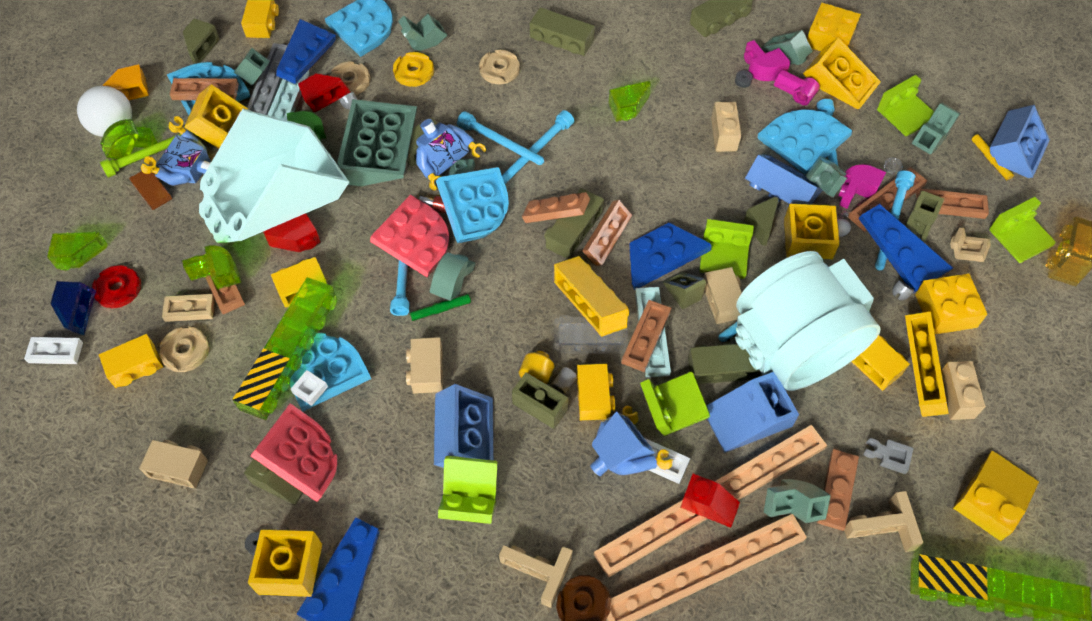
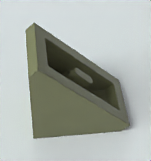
(762, 218)
(685, 288)

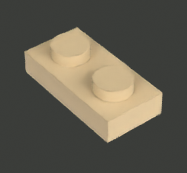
(188, 307)

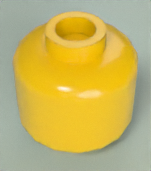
(538, 365)

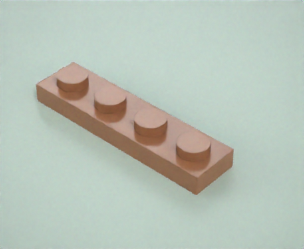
(885, 198)

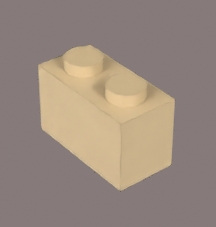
(726, 126)
(722, 294)
(426, 365)
(962, 390)
(174, 463)

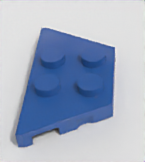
(663, 252)

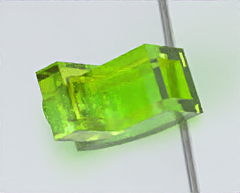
(123, 136)
(216, 263)

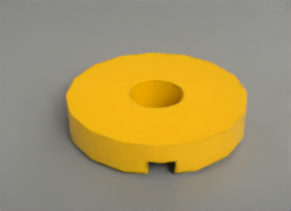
(413, 78)

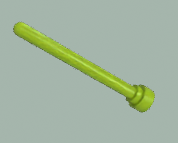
(111, 167)

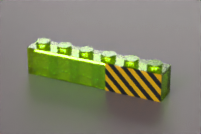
(285, 349)
(999, 590)

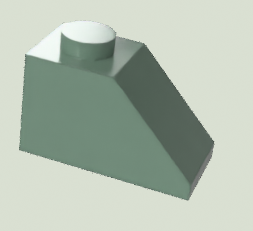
(792, 44)

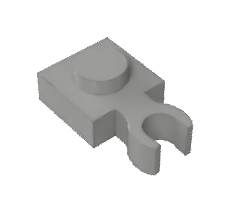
(892, 454)

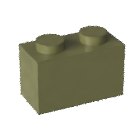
(540, 400)

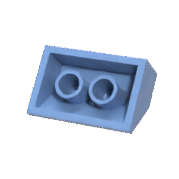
(1020, 141)
(782, 181)
(463, 424)

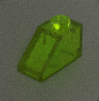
(628, 100)
(74, 249)

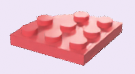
(414, 235)
(299, 452)

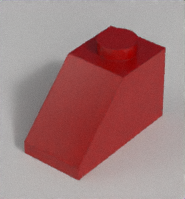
(322, 90)
(293, 235)
(710, 500)

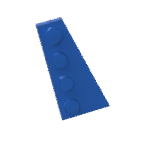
(303, 51)
(903, 248)
(343, 576)

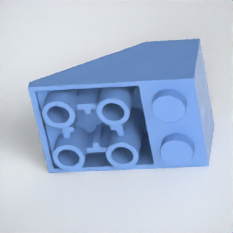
(751, 412)

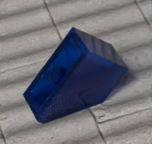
(73, 305)

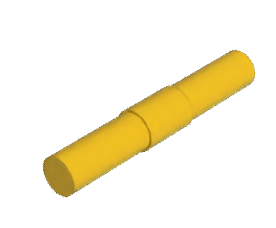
(985, 149)

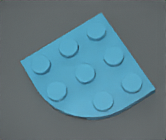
(362, 24)
(208, 70)
(804, 136)
(474, 202)
(333, 362)

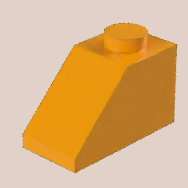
(129, 81)

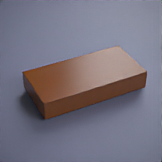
(150, 189)

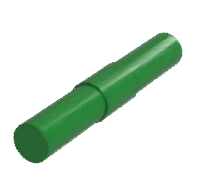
(440, 307)

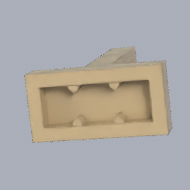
(900, 520)
(539, 568)

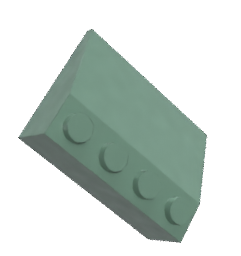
(376, 142)

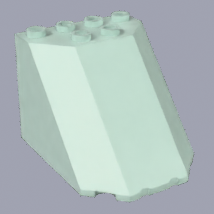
(266, 177)

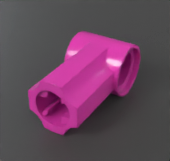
(802, 90)

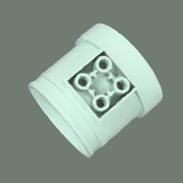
(805, 319)

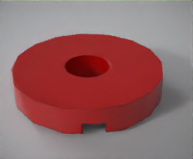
(125, 294)

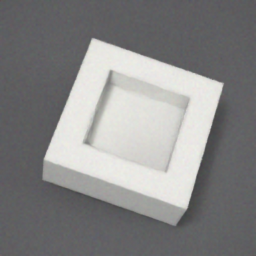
(309, 388)

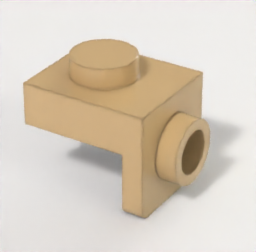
(969, 247)

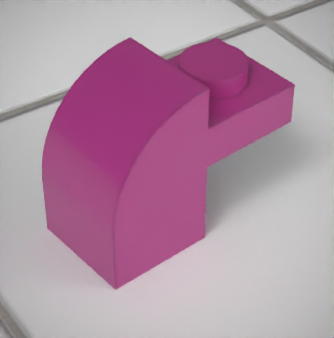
(765, 65)
(860, 180)

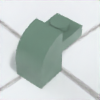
(424, 34)
(251, 66)
(937, 129)
(826, 175)
(450, 275)
(799, 498)

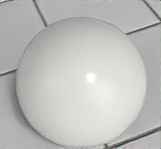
(101, 108)

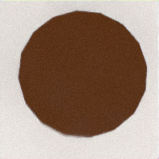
(583, 600)

